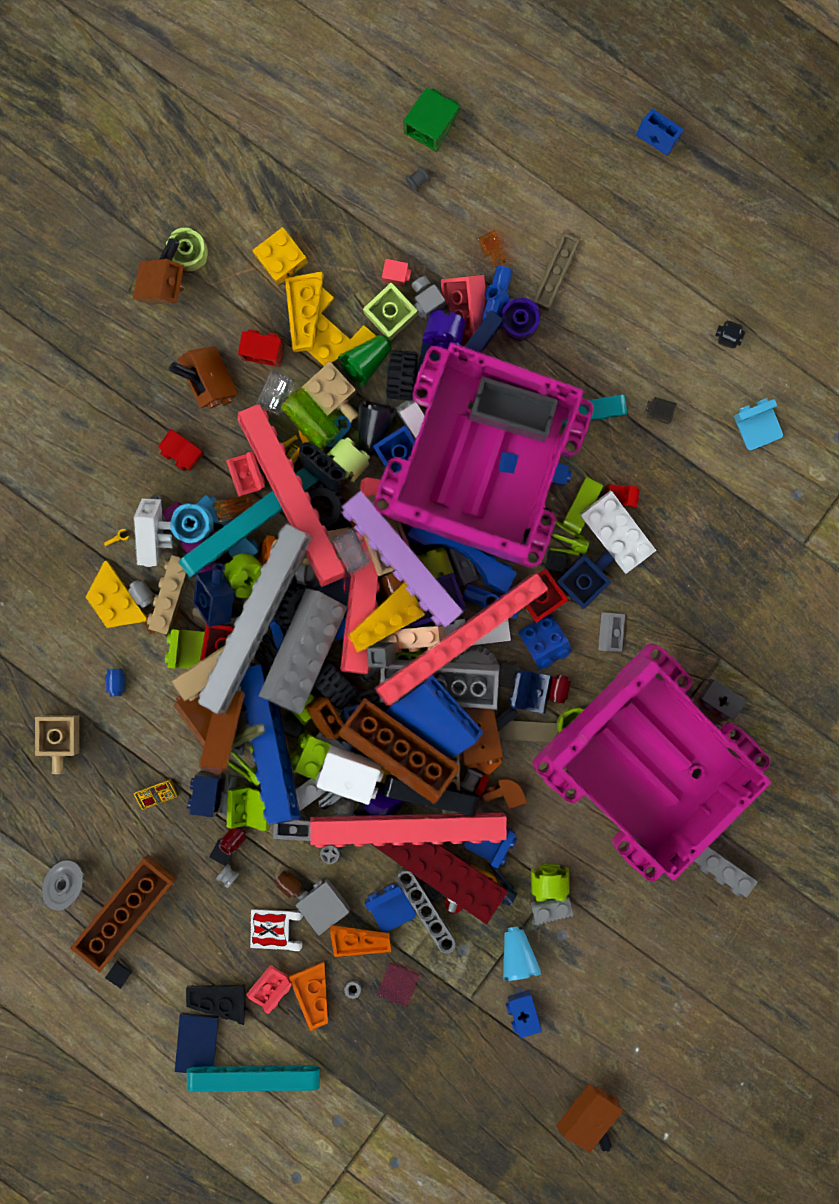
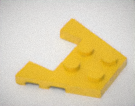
(329, 340)

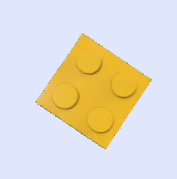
(280, 256)

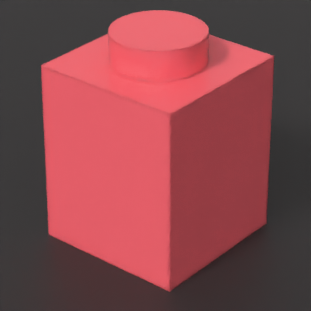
(396, 272)

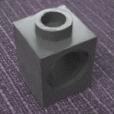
(381, 654)

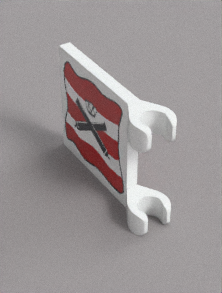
(271, 929)

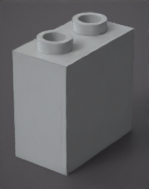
(322, 905)

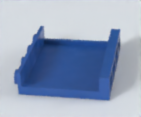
(435, 718)

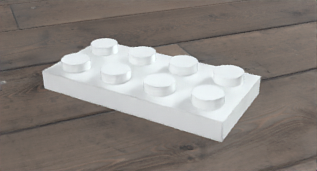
(618, 532)

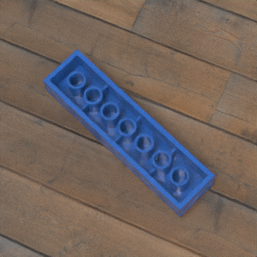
(270, 751)

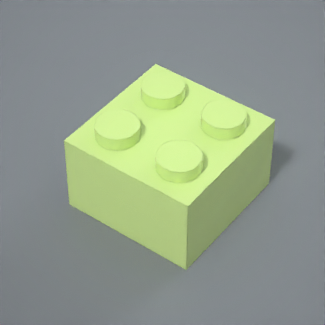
(390, 311)

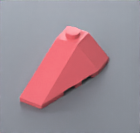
(467, 299)

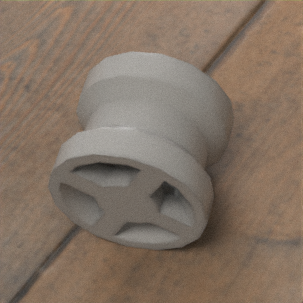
(329, 857)
(227, 876)

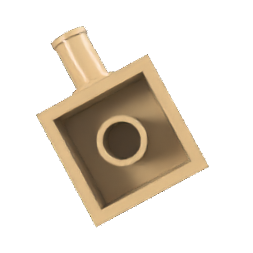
(332, 392)
(57, 738)

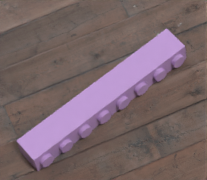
(402, 560)

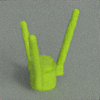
(578, 544)
(251, 775)

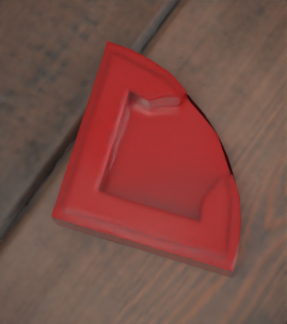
(480, 788)

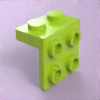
(184, 648)
(309, 755)
(245, 808)

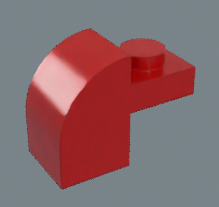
(627, 495)

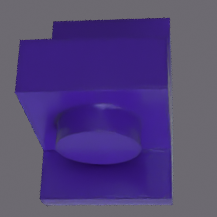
(383, 805)

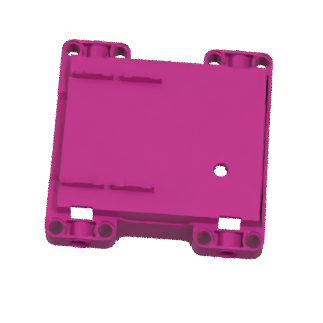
(455, 462)
(636, 762)

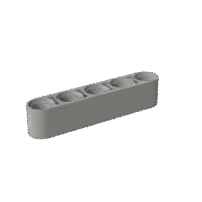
(427, 919)

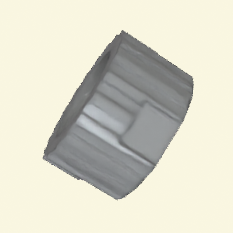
(420, 284)
(348, 993)

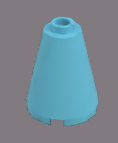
(518, 956)

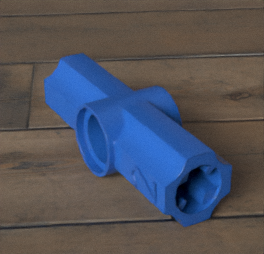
(497, 292)
(480, 596)

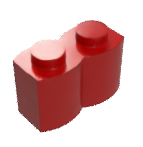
(181, 450)

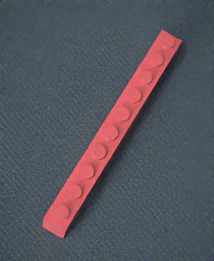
(290, 493)
(360, 601)
(461, 639)
(407, 828)

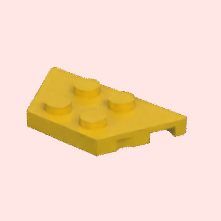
(112, 600)

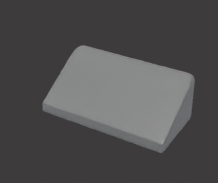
(462, 567)
(611, 632)

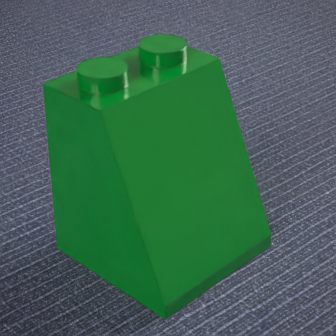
(431, 118)

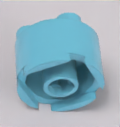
(181, 520)

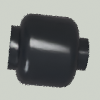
(730, 334)

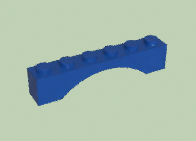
(494, 574)

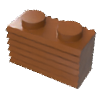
(325, 717)

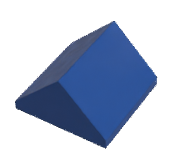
(396, 445)

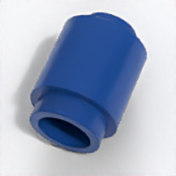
(115, 682)

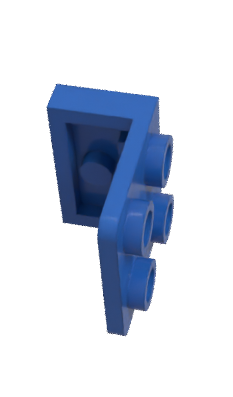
(545, 641)
(493, 851)
(390, 907)

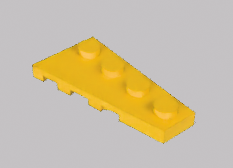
(303, 308)
(387, 618)

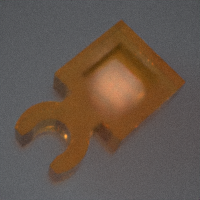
(491, 245)

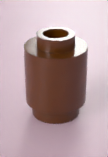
(288, 884)

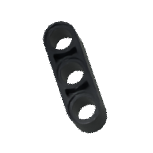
(319, 458)

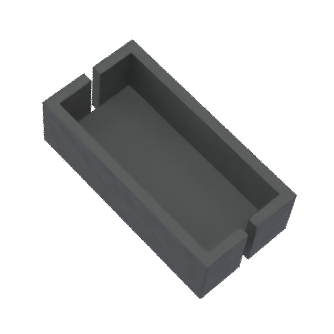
(513, 409)

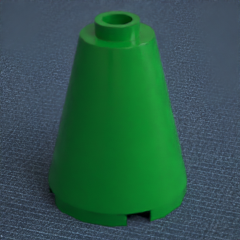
(365, 358)

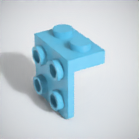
(758, 424)

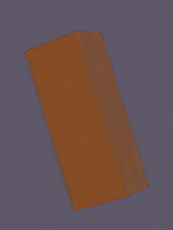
(221, 736)

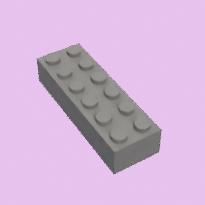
(303, 651)
(467, 683)

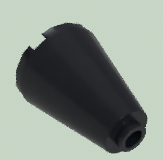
(373, 424)

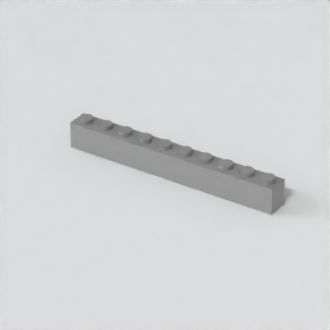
(254, 619)

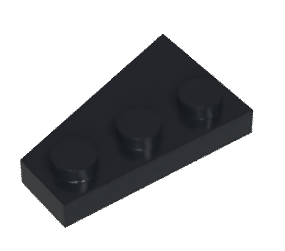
(220, 1000)

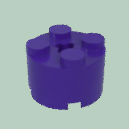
(517, 308)
(444, 329)

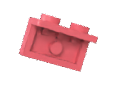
(246, 474)
(270, 989)

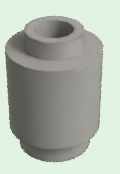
(141, 593)

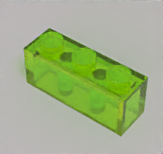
(310, 418)

